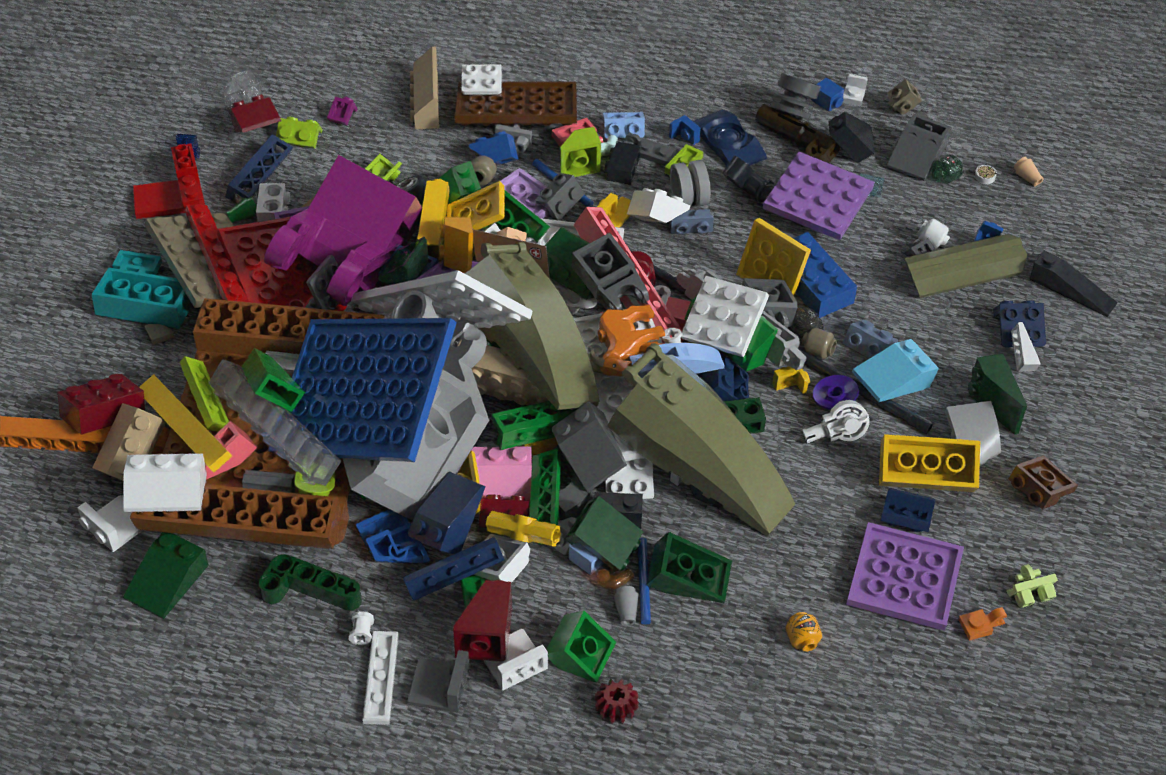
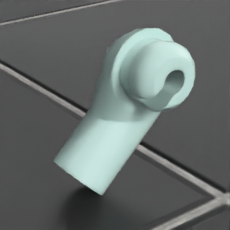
(606, 146)

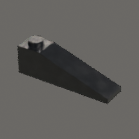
(1070, 282)

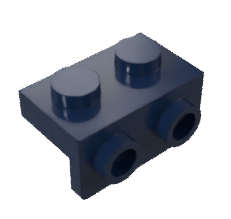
(908, 510)

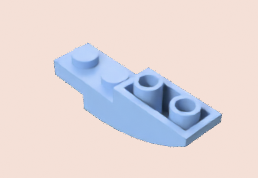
(695, 356)

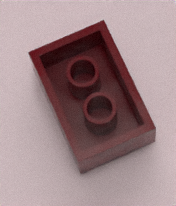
(98, 402)

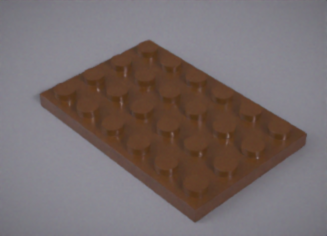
(520, 103)

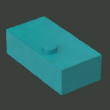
(141, 298)

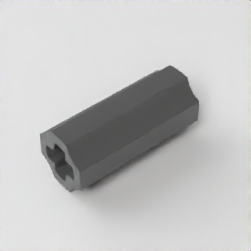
(269, 481)

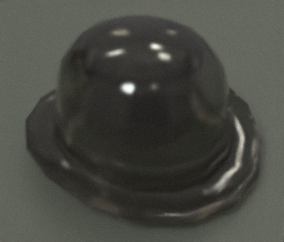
(804, 321)

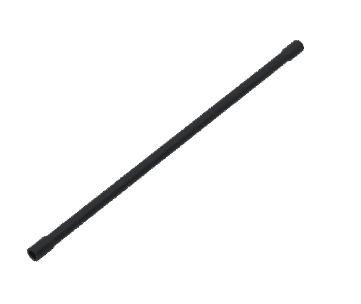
(912, 418)

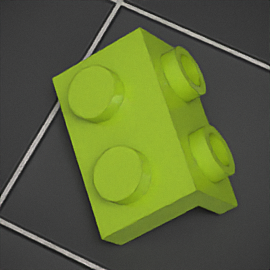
(298, 132)
(384, 169)

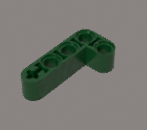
(342, 591)

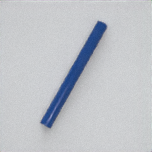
(551, 174)
(643, 588)

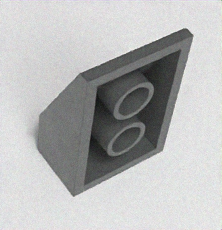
(589, 445)

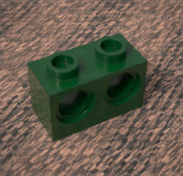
(749, 413)

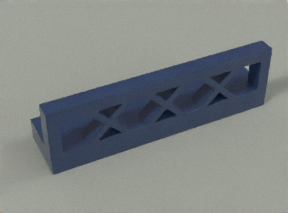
(256, 164)
(453, 568)

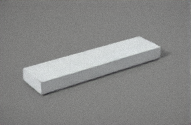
(380, 677)

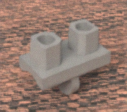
(521, 136)

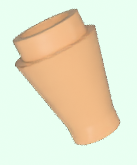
(1027, 170)

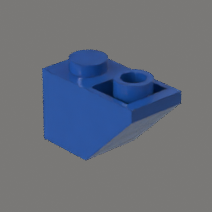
(499, 148)

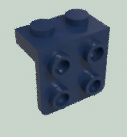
(1027, 312)

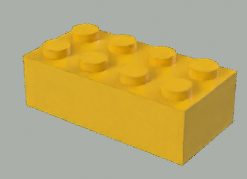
(929, 463)

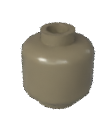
(485, 169)
(819, 343)

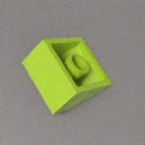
(581, 153)

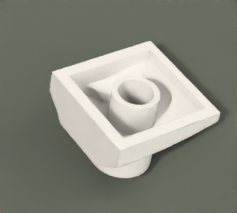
(515, 559)

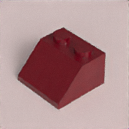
(253, 114)

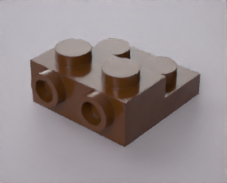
(1041, 481)

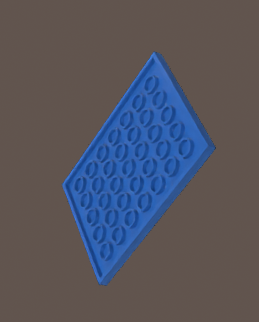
(370, 383)

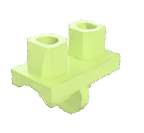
(1023, 590)

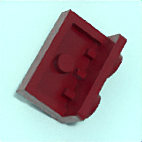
(492, 502)

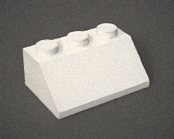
(164, 482)

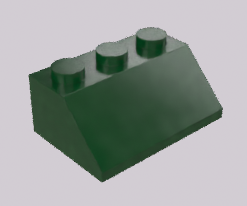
(559, 258)

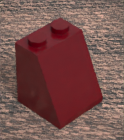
(486, 623)

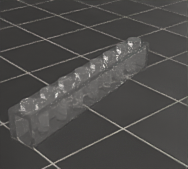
(276, 425)

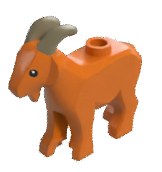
(622, 338)

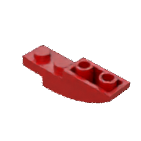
(187, 175)

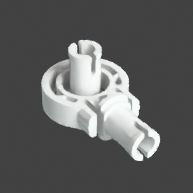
(840, 423)

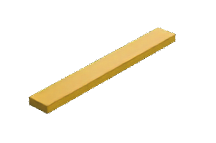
(185, 423)

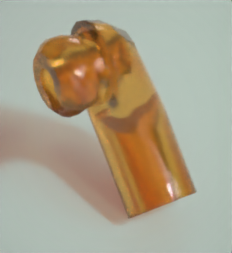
(612, 581)

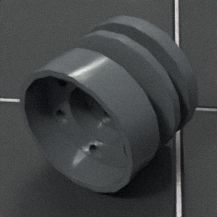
(795, 96)

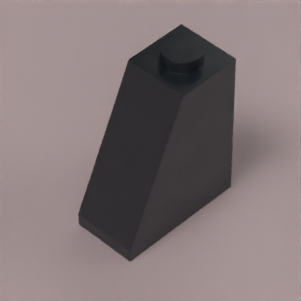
(852, 135)

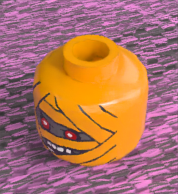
(803, 631)

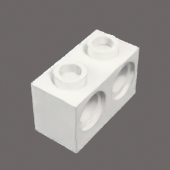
(271, 199)

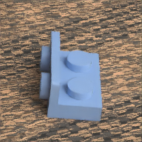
(622, 123)

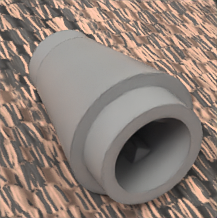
(626, 603)

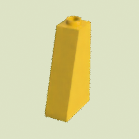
(433, 214)

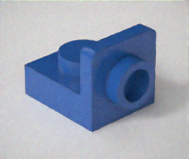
(687, 129)

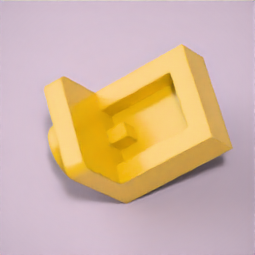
(789, 377)

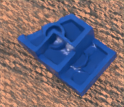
(392, 540)

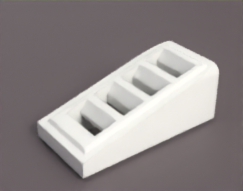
(1024, 352)

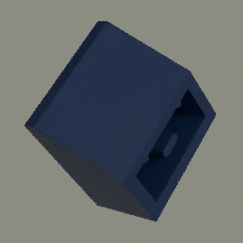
(729, 382)

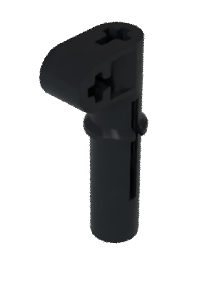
(743, 176)

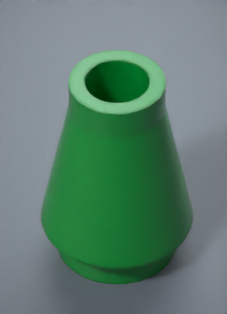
(243, 210)

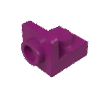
(341, 110)

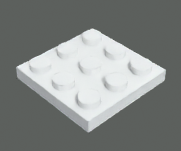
(724, 316)

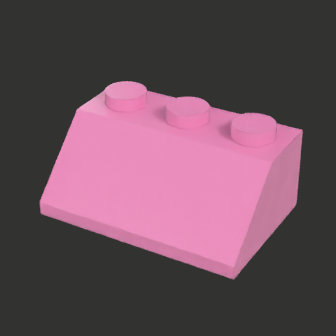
(505, 471)

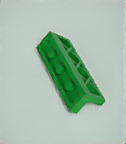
(524, 430)
(543, 488)

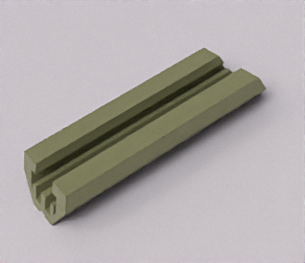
(967, 264)

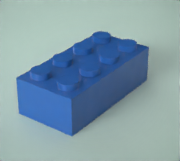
(823, 282)

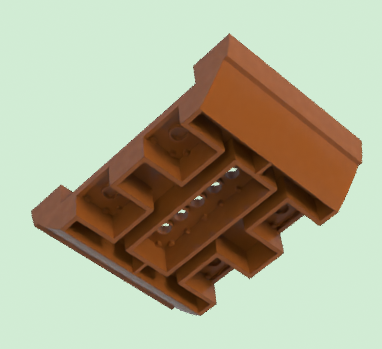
(228, 510)

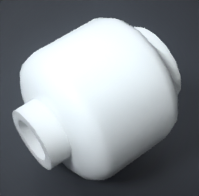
(935, 232)

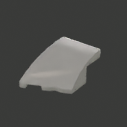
(977, 423)

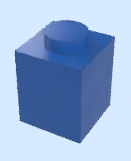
(829, 95)

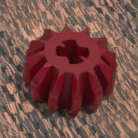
(626, 703)

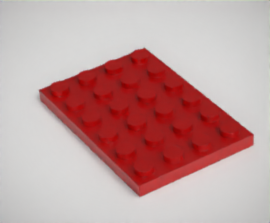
(264, 284)

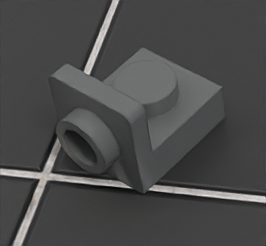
(920, 247)

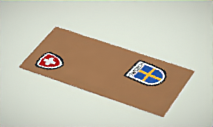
(537, 251)

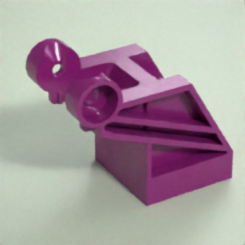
(354, 220)

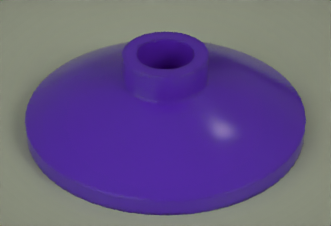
(834, 390)

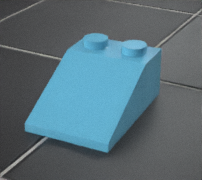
(897, 371)

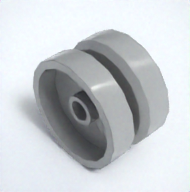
(691, 182)

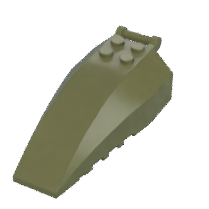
(549, 342)
(691, 432)

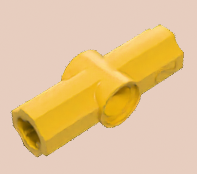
(523, 528)

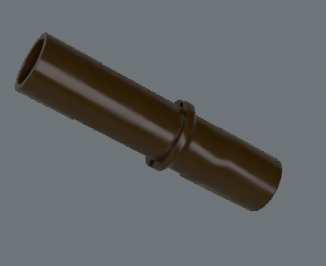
(800, 132)

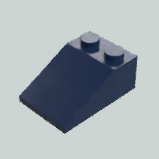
(447, 514)

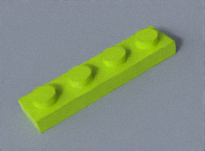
(204, 395)

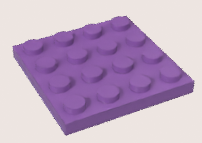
(818, 195)
(905, 576)

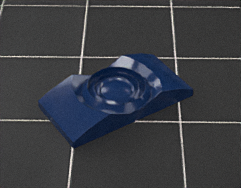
(728, 138)

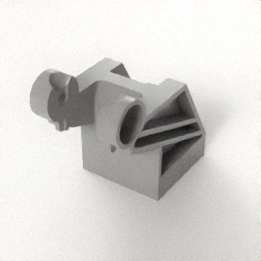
(451, 427)

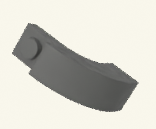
(574, 496)

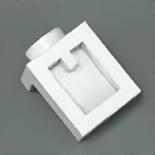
(855, 90)

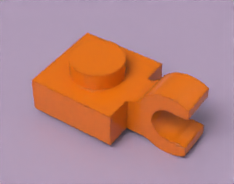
(980, 625)

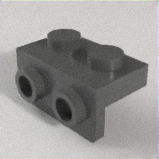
(560, 195)

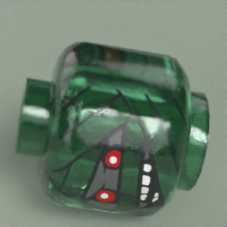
(947, 169)

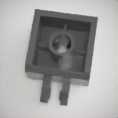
(780, 303)

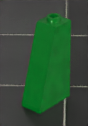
(271, 380)

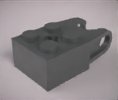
(608, 272)

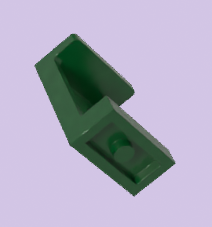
(605, 534)

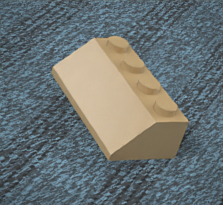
(425, 91)

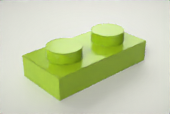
(685, 155)

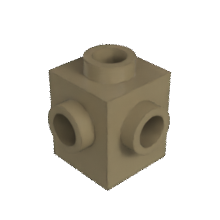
(903, 97)

